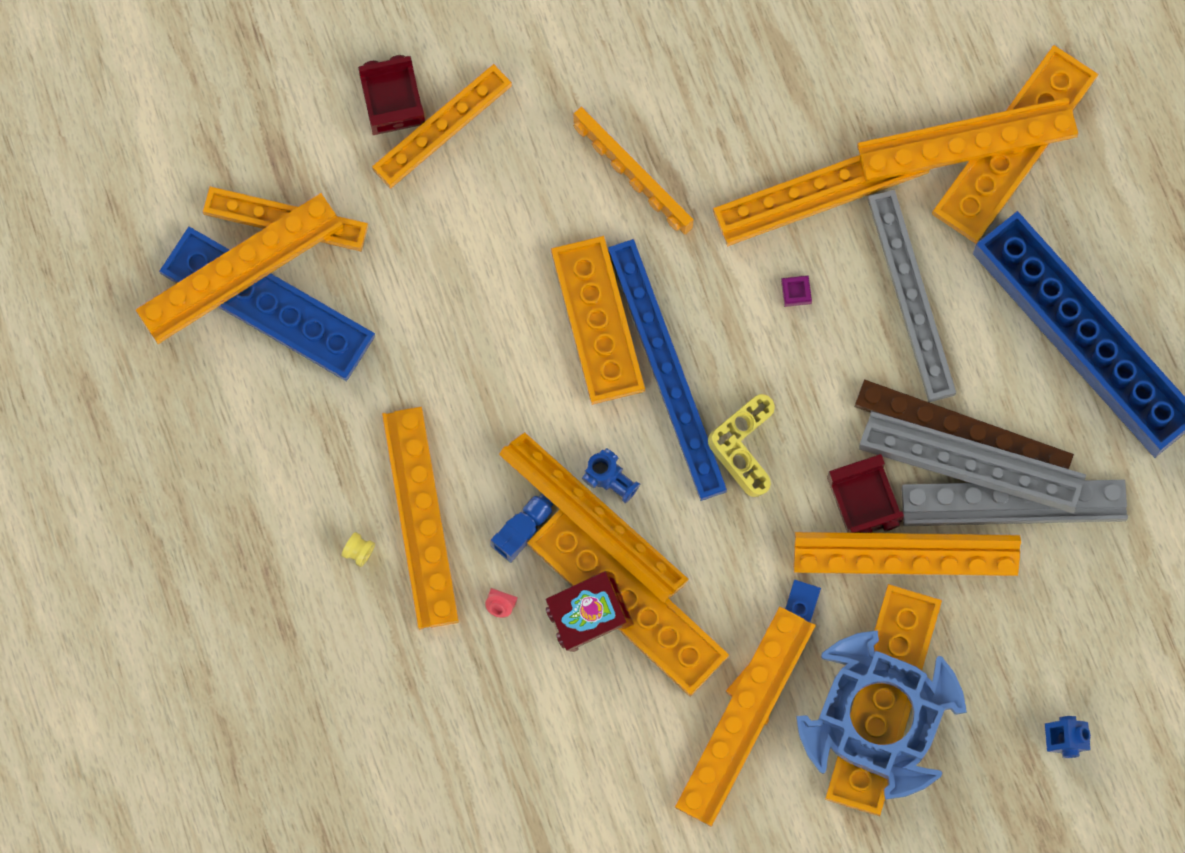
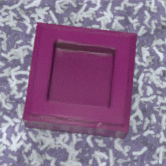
(796, 291)

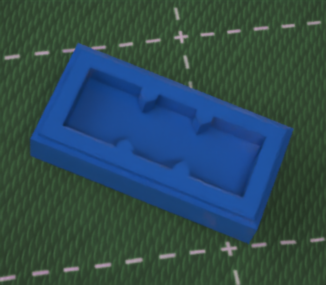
(803, 599)

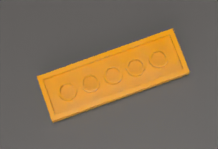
(597, 320)

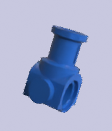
(612, 477)

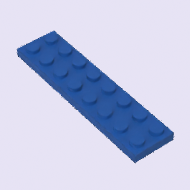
(279, 310)

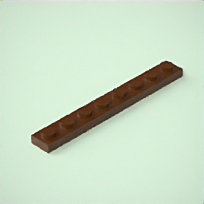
(923, 413)

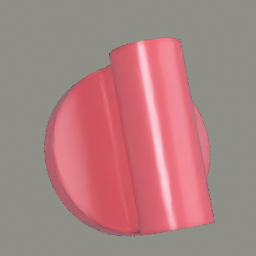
(500, 603)

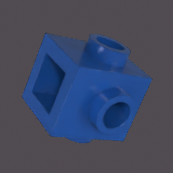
(1067, 736)

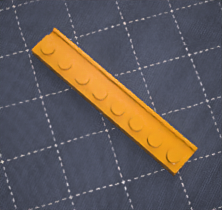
(967, 140)
(799, 199)
(239, 268)
(594, 517)
(420, 518)
(906, 553)
(745, 716)

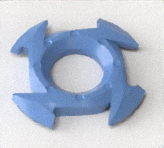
(892, 761)

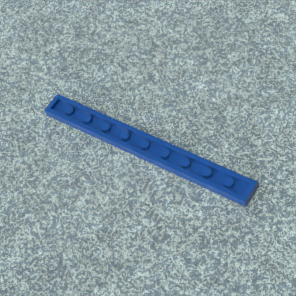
(667, 370)

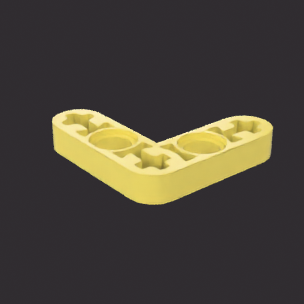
(735, 447)

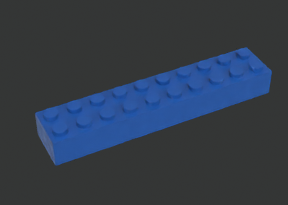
(1084, 333)

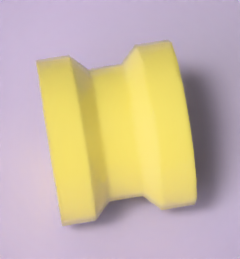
(358, 549)

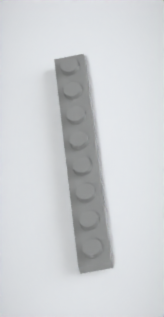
(911, 296)

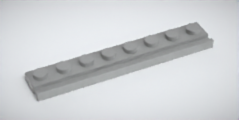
(972, 462)
(983, 506)

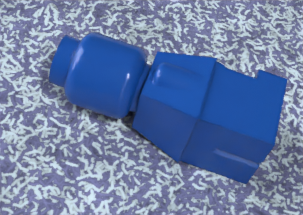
(521, 528)

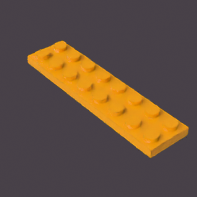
(991, 181)
(658, 629)
(882, 709)

